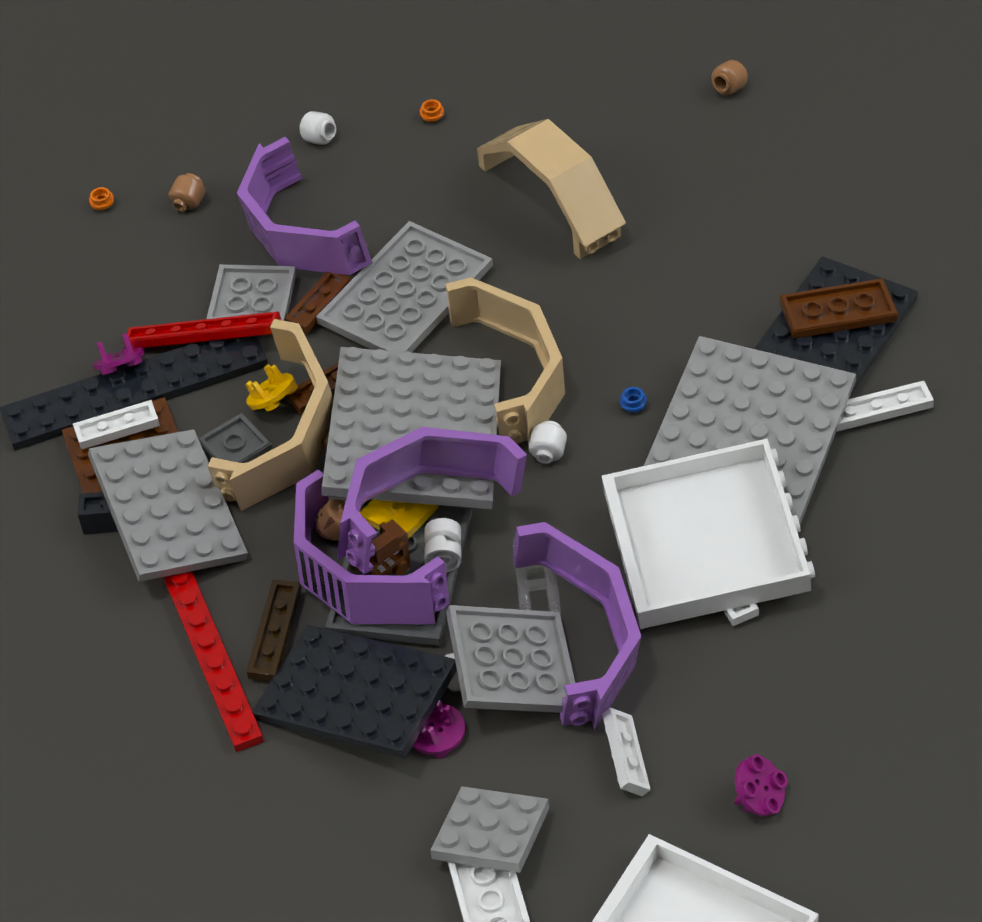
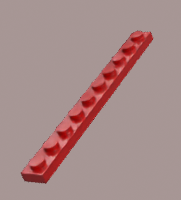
(214, 661)

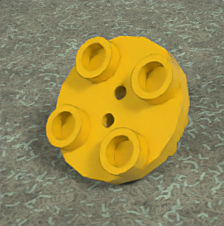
(270, 391)

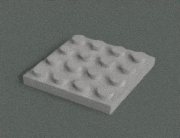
(510, 658)

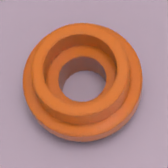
(431, 110)
(101, 198)

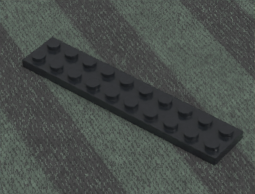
(152, 379)

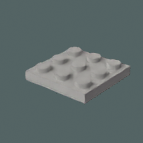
(252, 290)
(490, 829)

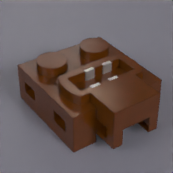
(391, 552)

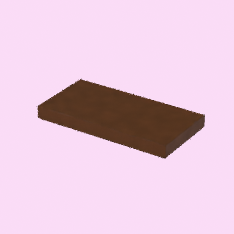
(838, 308)

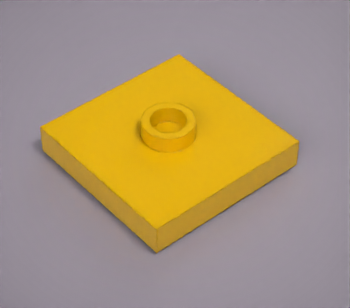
(407, 515)

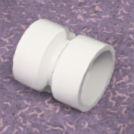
(443, 540)

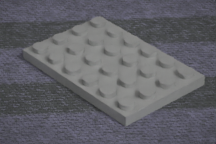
(402, 291)
(167, 505)

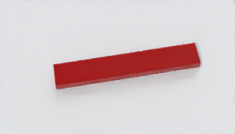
(202, 330)

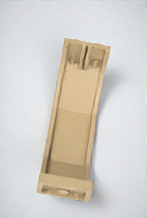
(568, 174)
(523, 320)
(296, 458)

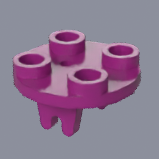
(128, 355)
(436, 743)
(759, 786)

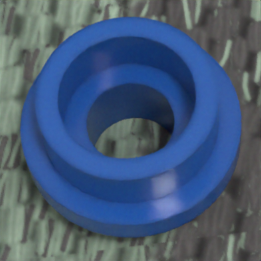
(633, 399)

